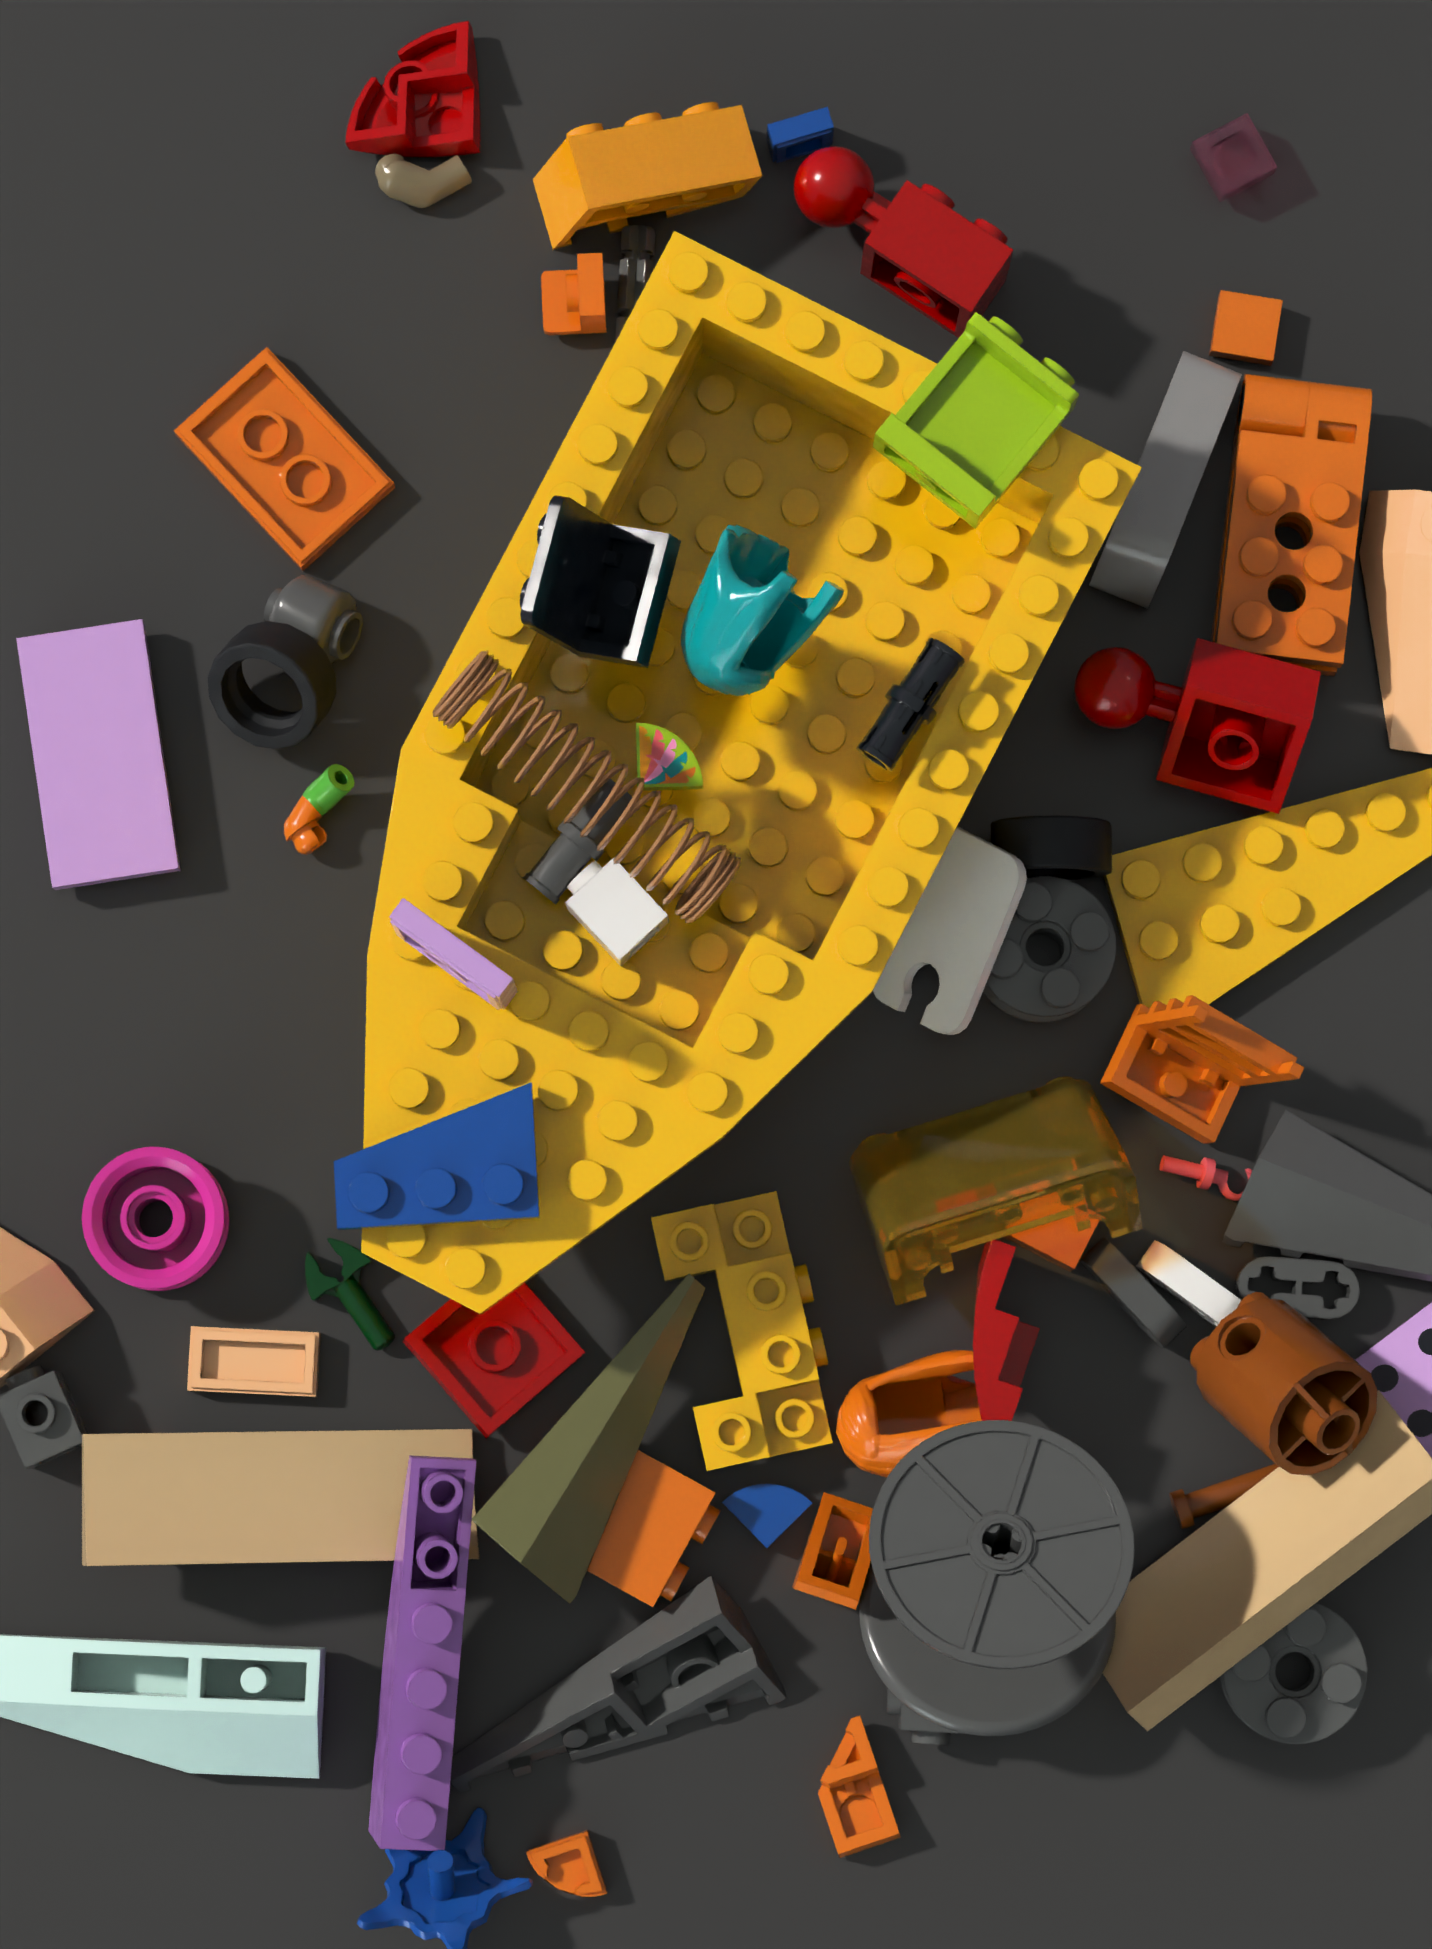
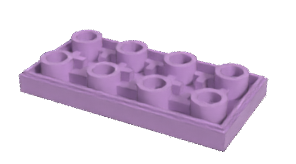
(98, 754)

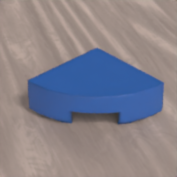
(767, 1509)

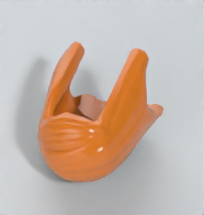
(903, 1407)

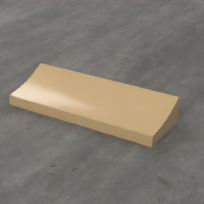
(251, 1495)
(1263, 1567)

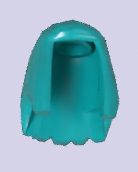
(748, 615)

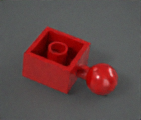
(914, 243)
(1230, 723)

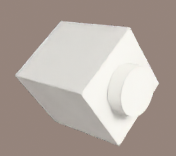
(615, 909)

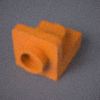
(575, 298)

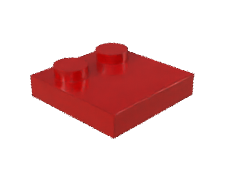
(494, 1358)

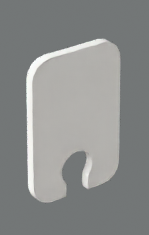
(956, 931)

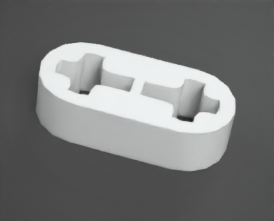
(1187, 1283)

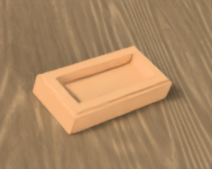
(254, 1361)

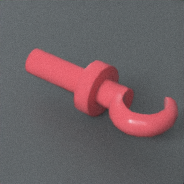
(1204, 1173)

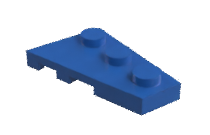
(447, 1171)

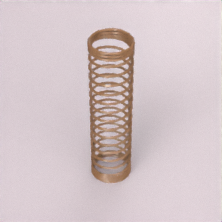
(474, 684)

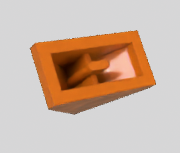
(836, 1552)

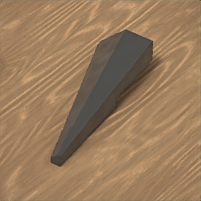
(1333, 1203)
(670, 1668)

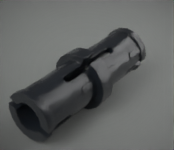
(910, 704)

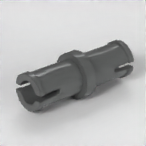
(570, 851)

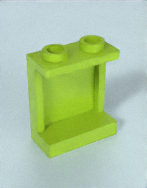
(978, 418)

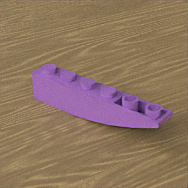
(422, 1656)

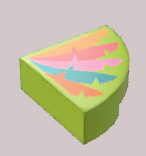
(665, 760)

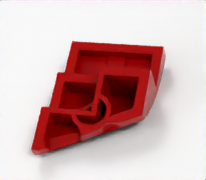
(999, 1339)

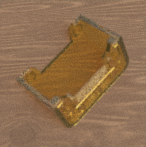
(990, 1178)

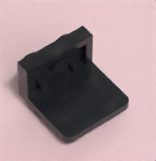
(598, 584)

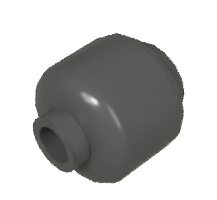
(319, 611)

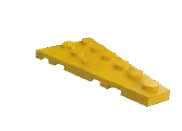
(1244, 893)

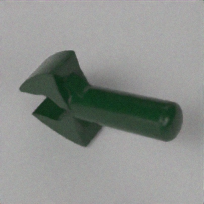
(350, 1292)

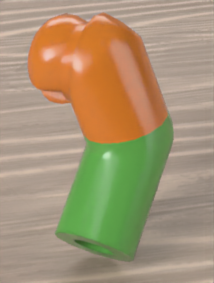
(316, 801)

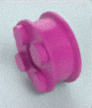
(114, 1210)

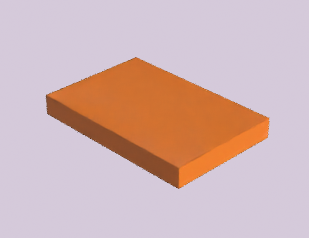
(284, 458)

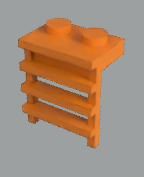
(1190, 1064)

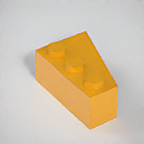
(646, 169)

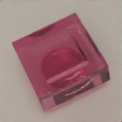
(1233, 157)

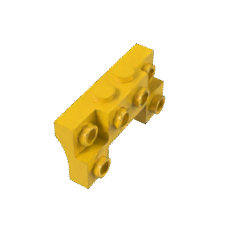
(765, 1324)

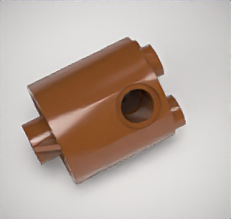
(1285, 1385)

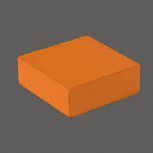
(1245, 327)

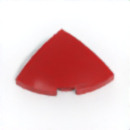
(425, 102)

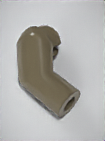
(418, 185)

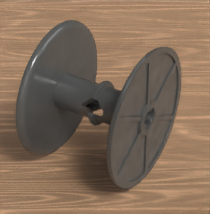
(995, 1577)

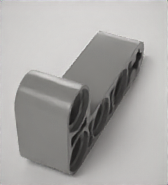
(1167, 481)

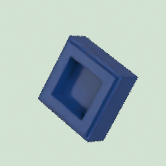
(800, 135)

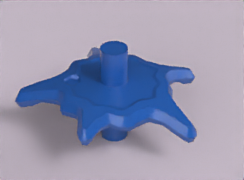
(443, 1890)

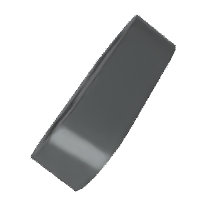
(1299, 1272)
(1133, 1293)

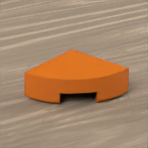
(569, 1865)

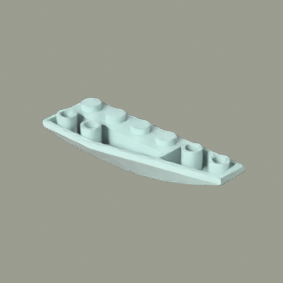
(173, 1700)

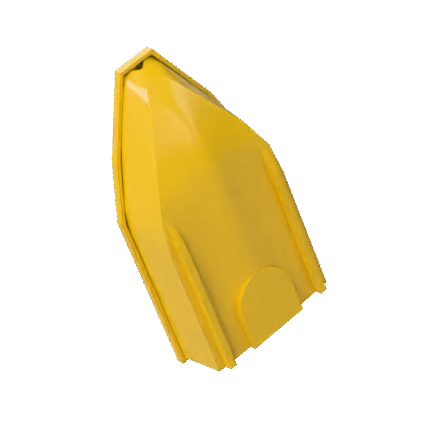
(705, 417)

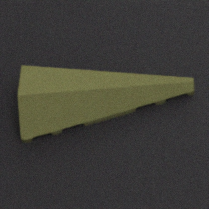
(567, 1486)

